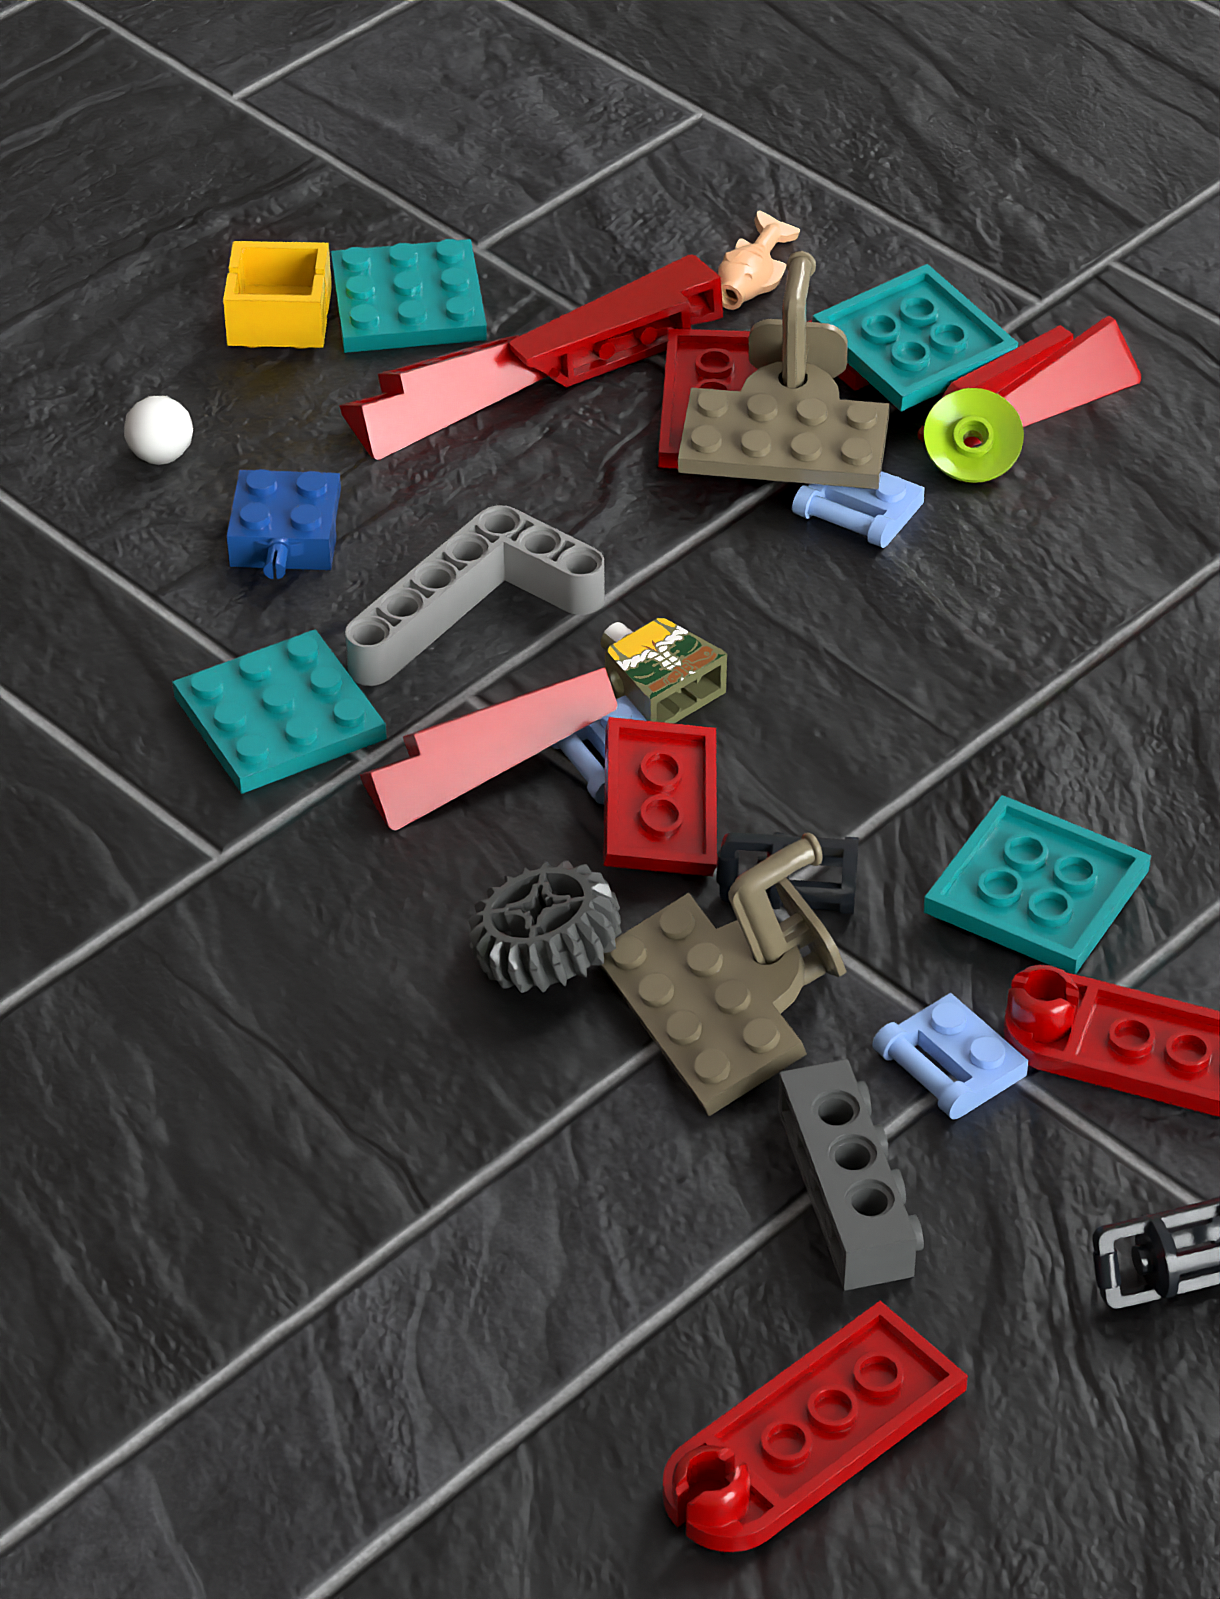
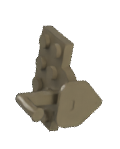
(789, 411)
(720, 992)

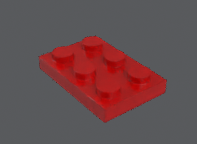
(660, 797)

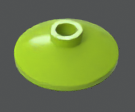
(978, 415)

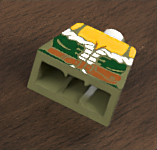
(663, 669)

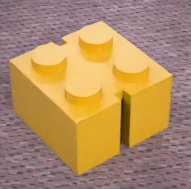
(277, 294)

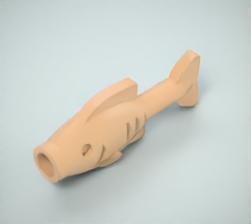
(749, 267)

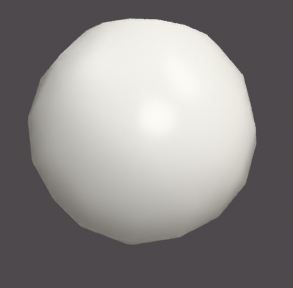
(158, 429)

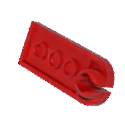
(1116, 1037)
(807, 1431)

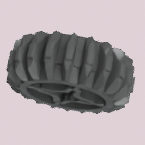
(545, 926)

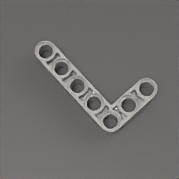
(462, 572)

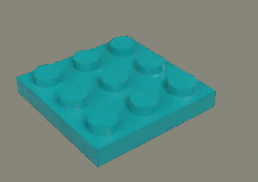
(408, 295)
(916, 336)
(279, 711)
(1037, 884)

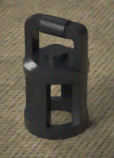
(815, 893)
(1157, 1255)

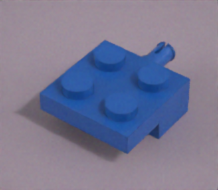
(283, 520)

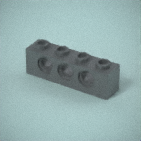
(849, 1174)

